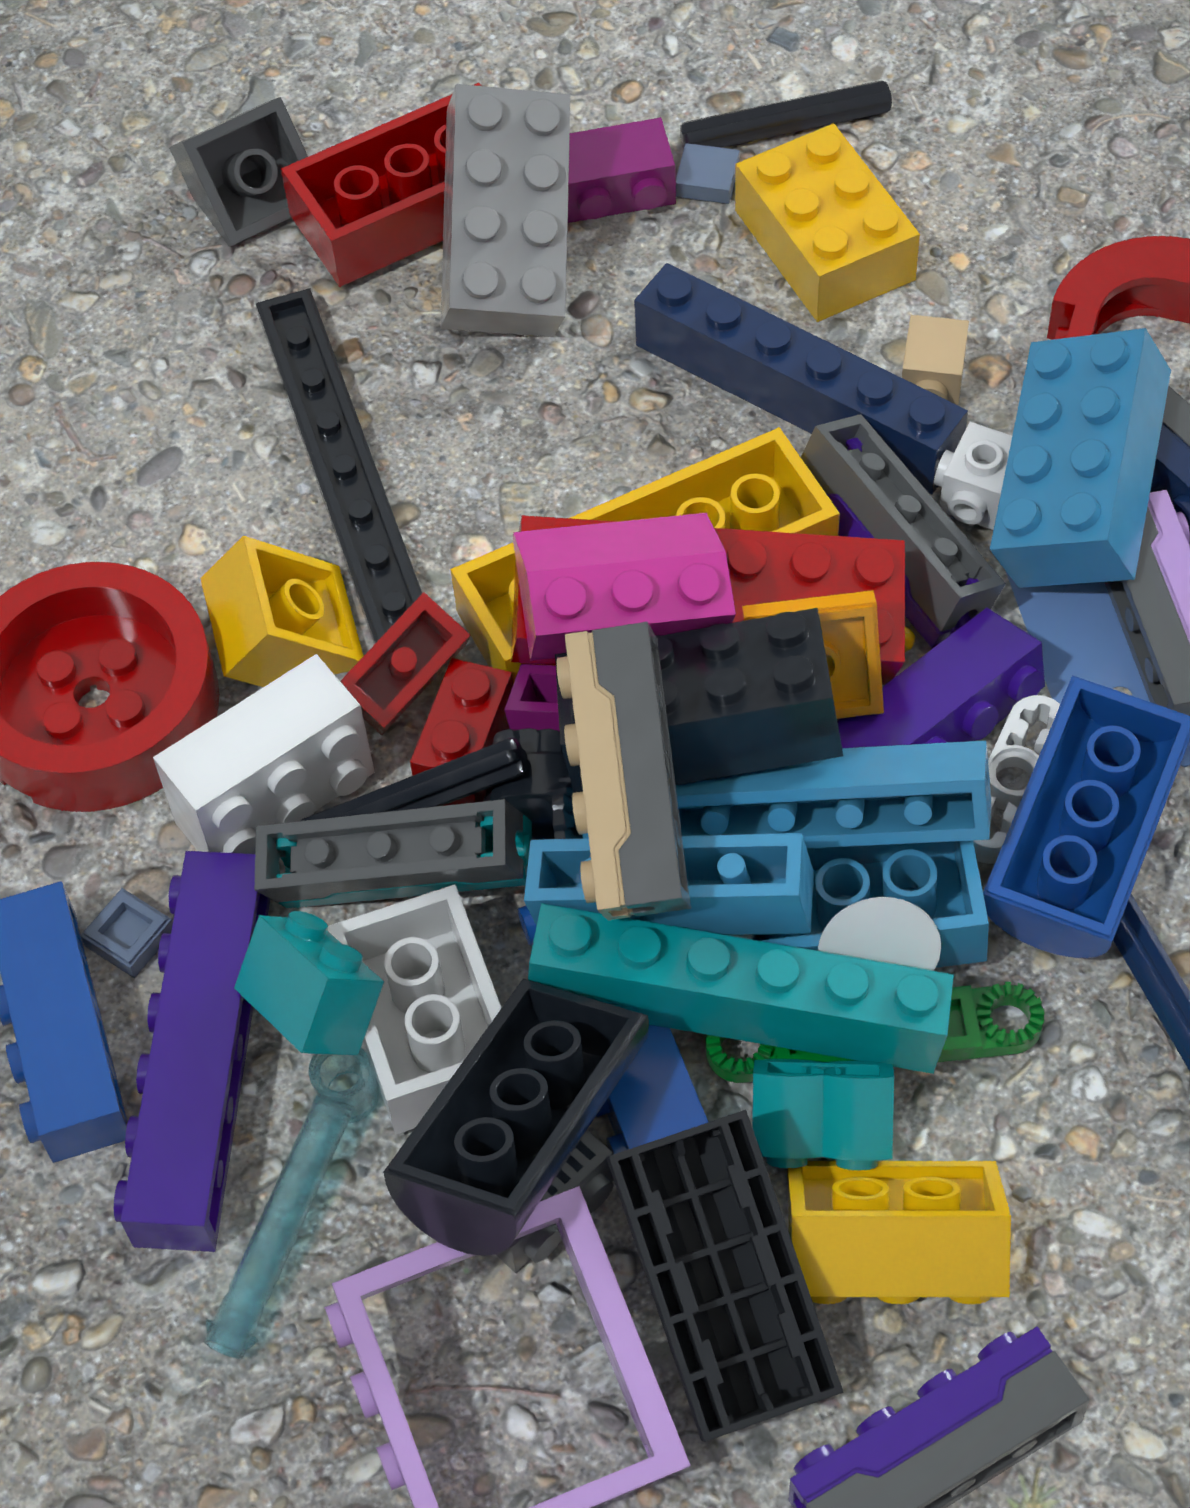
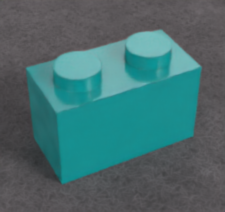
(309, 984)

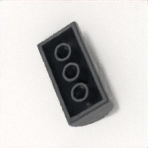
(512, 1116)

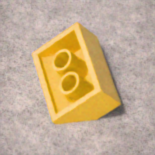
(901, 1231)

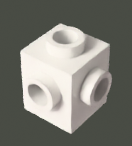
(974, 475)

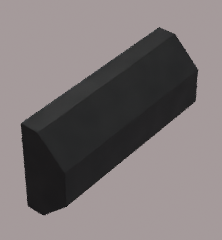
(724, 1275)

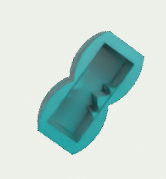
(823, 1112)

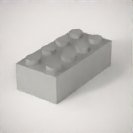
(505, 211)

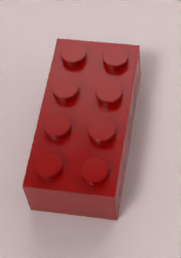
(373, 194)

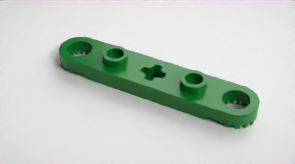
(968, 1037)

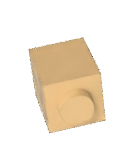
(936, 355)

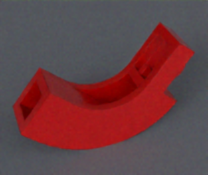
(1123, 282)

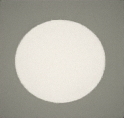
(884, 932)

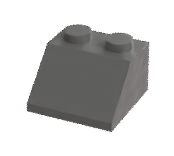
(237, 170)

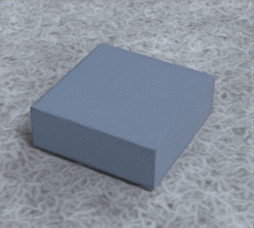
(707, 173)
(127, 932)

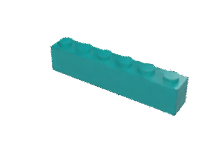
(747, 988)

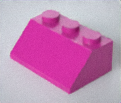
(620, 575)

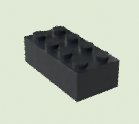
(741, 698)

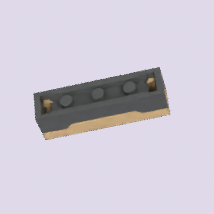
(625, 772)

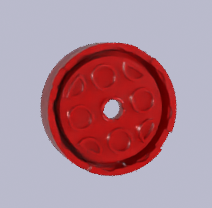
(109, 631)

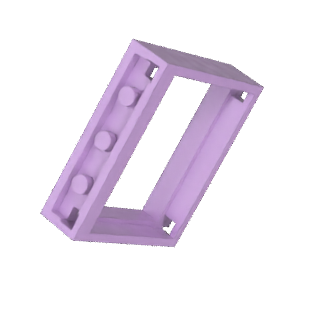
(611, 1317)

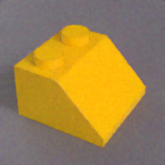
(278, 611)

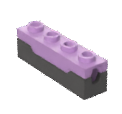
(1157, 606)

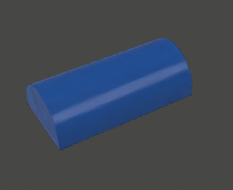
(1086, 820)

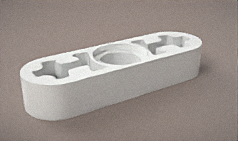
(1010, 752)

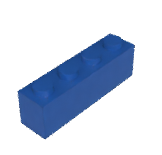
(56, 1027)

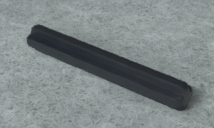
(788, 116)
(440, 784)

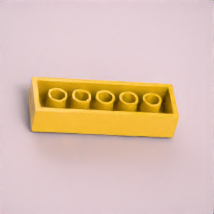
(742, 488)

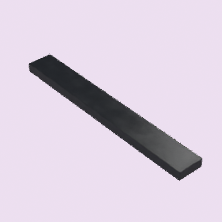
(340, 459)

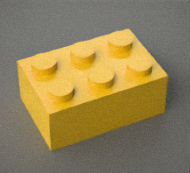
(826, 222)

